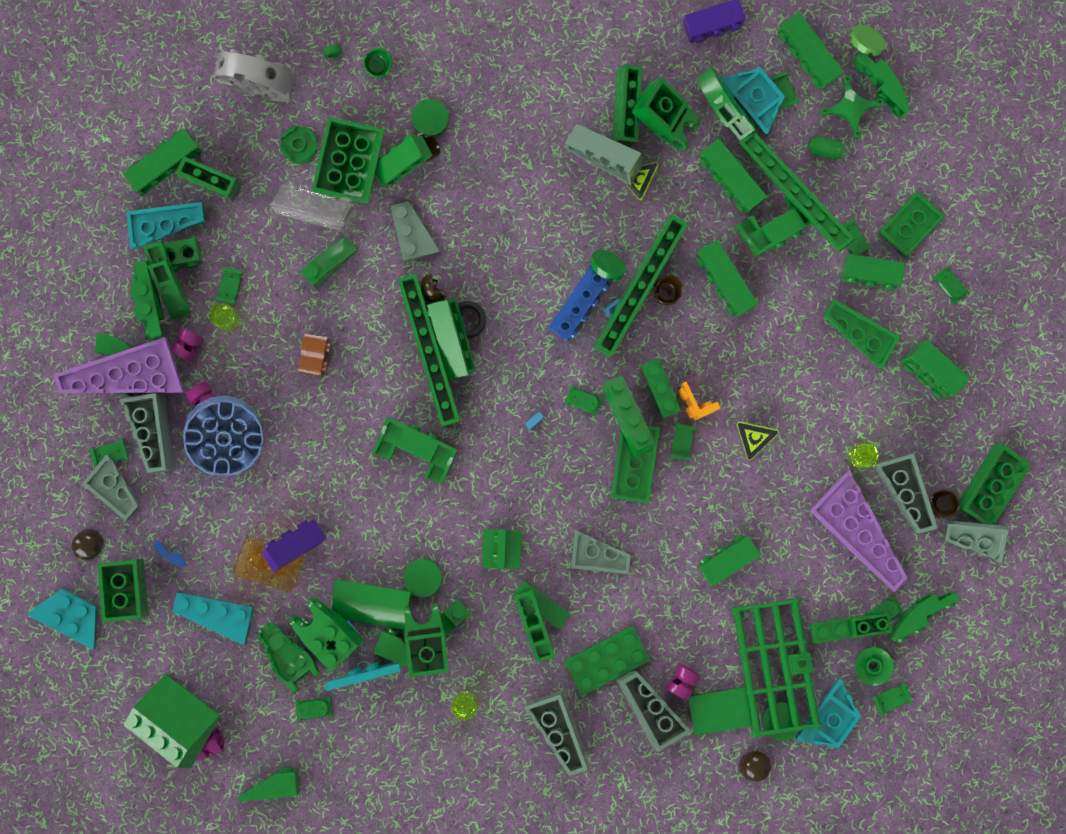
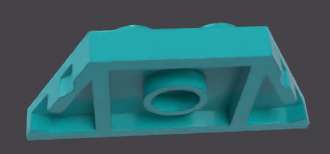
(756, 96)
(69, 616)
(358, 675)
(837, 718)

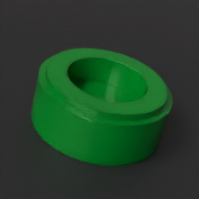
(332, 51)

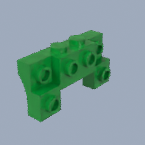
(773, 233)
(147, 301)
(413, 441)

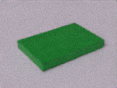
(911, 224)
(719, 711)

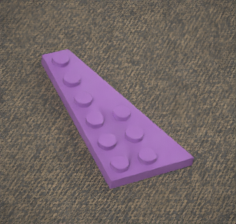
(135, 370)
(855, 526)

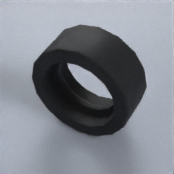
(482, 318)

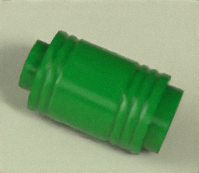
(826, 147)

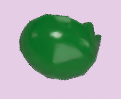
(377, 63)

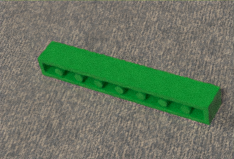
(639, 285)
(429, 350)

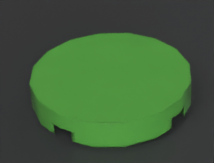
(867, 40)

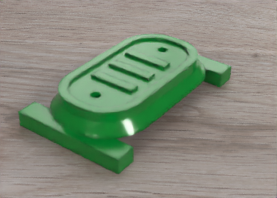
(785, 87)
(858, 241)
(229, 285)
(951, 285)
(583, 400)
(682, 442)
(116, 450)
(886, 607)
(891, 699)
(313, 708)

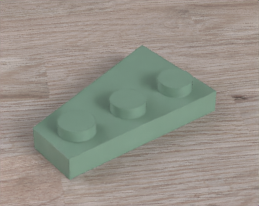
(411, 233)
(111, 488)
(981, 538)
(598, 556)

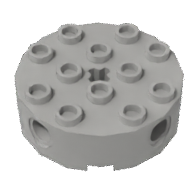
(254, 75)

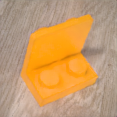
(693, 410)

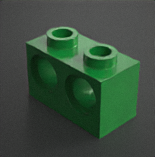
(180, 249)

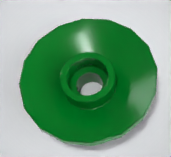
(883, 666)

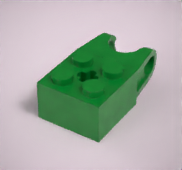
(666, 113)
(325, 628)
(422, 637)

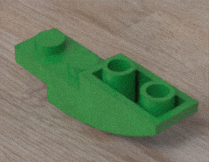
(889, 89)
(724, 104)
(166, 281)
(915, 616)
(850, 627)

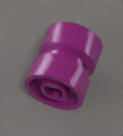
(193, 341)
(199, 393)
(683, 682)
(214, 745)

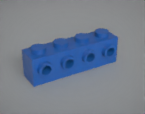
(578, 304)

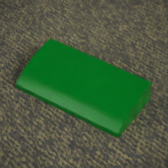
(993, 484)
(371, 603)

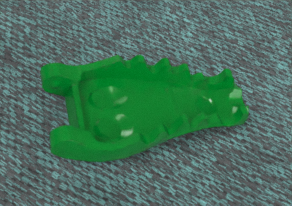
(287, 658)

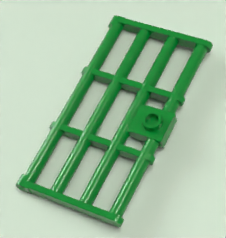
(791, 665)

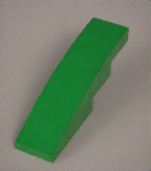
(534, 625)

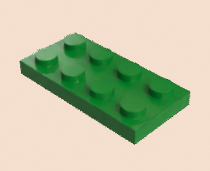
(634, 474)
(607, 660)

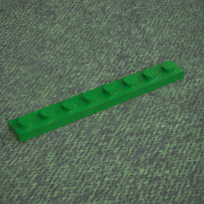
(796, 192)

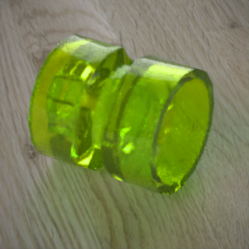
(224, 317)
(862, 455)
(465, 705)

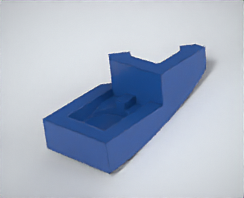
(175, 558)

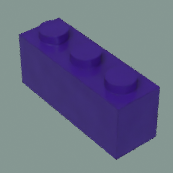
(714, 21)
(293, 544)

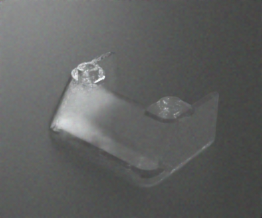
(314, 208)

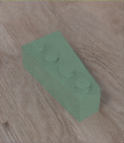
(605, 153)
(152, 430)
(908, 490)
(654, 715)
(557, 725)

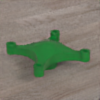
(851, 107)

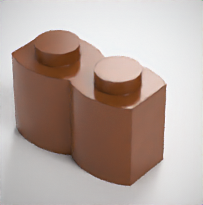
(314, 354)

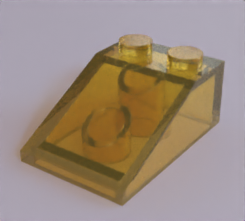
(253, 566)

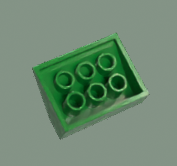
(348, 160)
(173, 722)

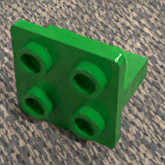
(501, 548)

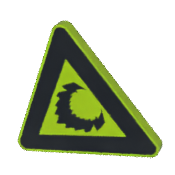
(643, 179)
(755, 437)

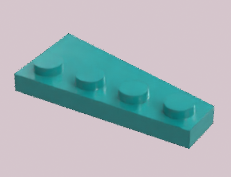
(158, 223)
(217, 615)

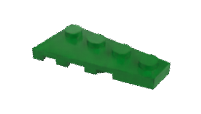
(867, 336)

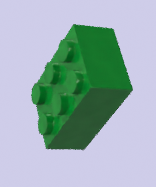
(934, 370)
(122, 590)

